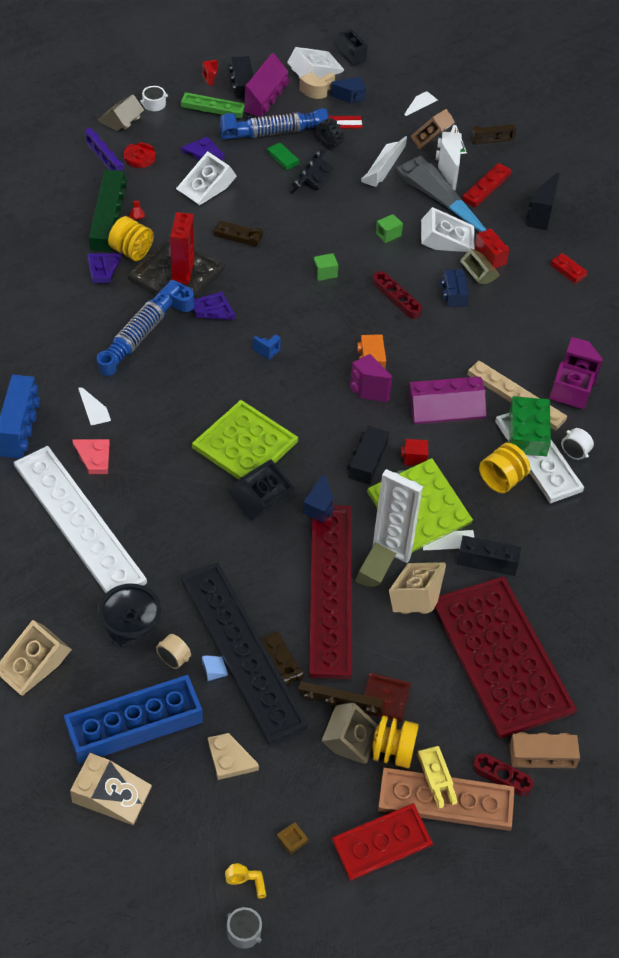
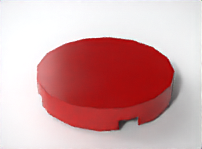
(139, 155)

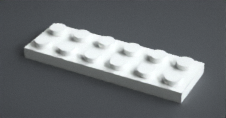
(551, 472)
(397, 514)

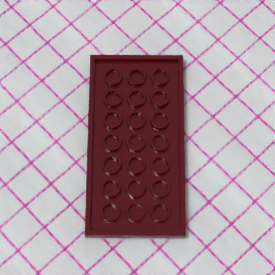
(503, 657)

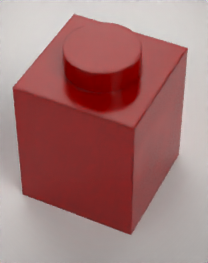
(414, 452)

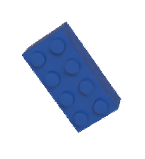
(18, 415)

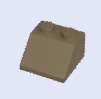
(122, 114)
(350, 733)

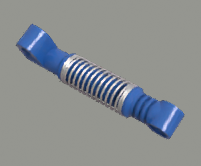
(253, 127)
(173, 295)

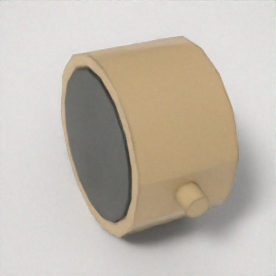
(173, 651)

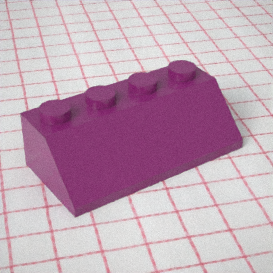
(265, 86)
(447, 400)

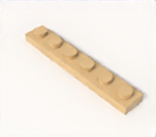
(508, 389)

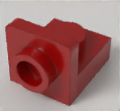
(209, 71)

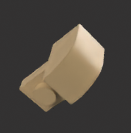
(314, 86)

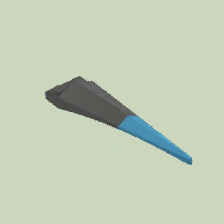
(429, 181)

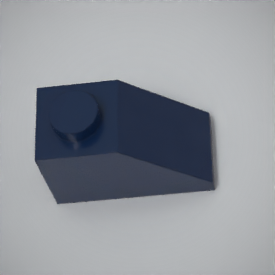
(349, 90)
(319, 501)

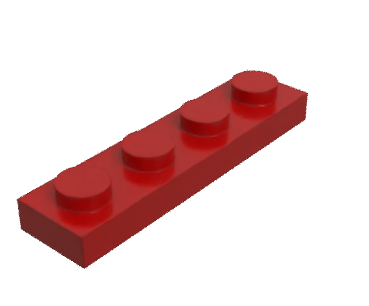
(486, 185)

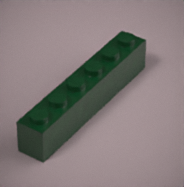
(107, 208)

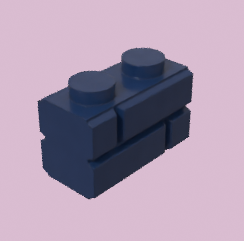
(455, 288)

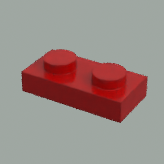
(568, 268)

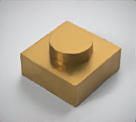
(292, 838)

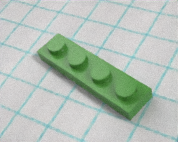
(212, 105)

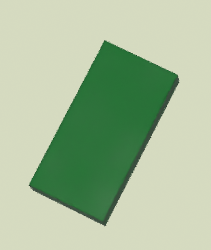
(283, 156)

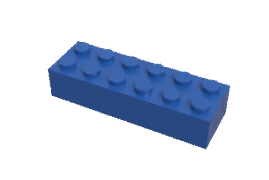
(133, 718)

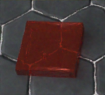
(392, 691)

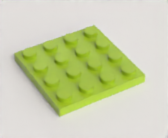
(244, 440)
(439, 508)

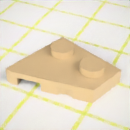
(230, 757)

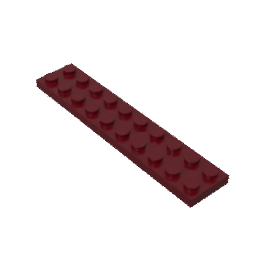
(331, 597)

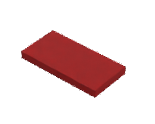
(382, 842)

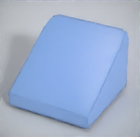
(214, 667)

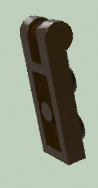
(493, 134)
(238, 233)
(282, 658)

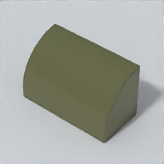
(479, 267)
(375, 566)

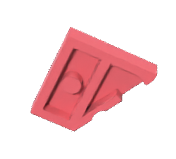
(93, 454)

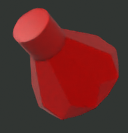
(136, 212)

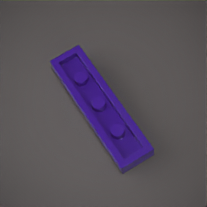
(102, 151)

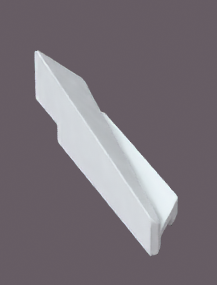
(384, 162)

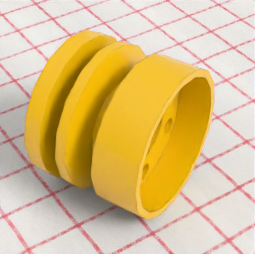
(130, 238)
(504, 467)
(395, 742)

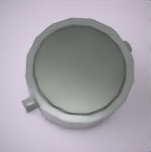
(244, 927)

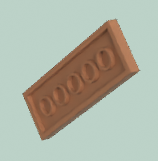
(476, 805)

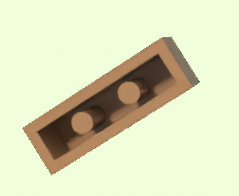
(432, 129)
(544, 750)

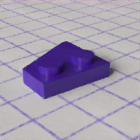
(200, 148)
(103, 266)
(213, 307)

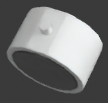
(154, 98)
(577, 443)

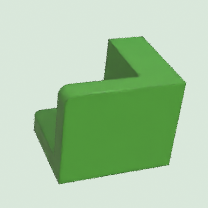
(389, 228)
(326, 266)

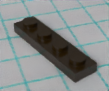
(334, 696)

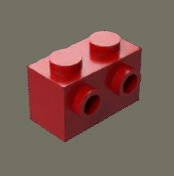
(492, 248)

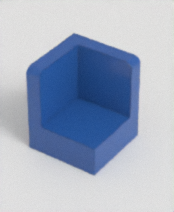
(267, 347)

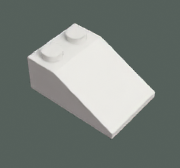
(315, 61)
(449, 156)
(206, 179)
(446, 232)

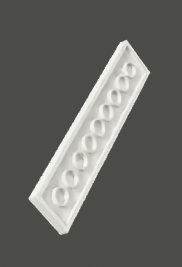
(78, 520)

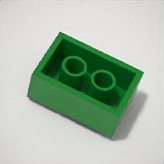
(530, 425)

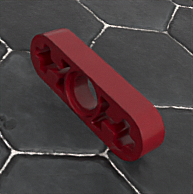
(499, 765)

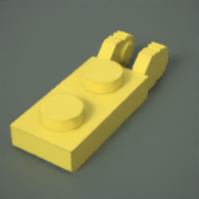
(437, 775)

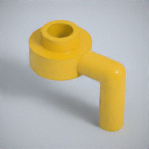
(239, 874)

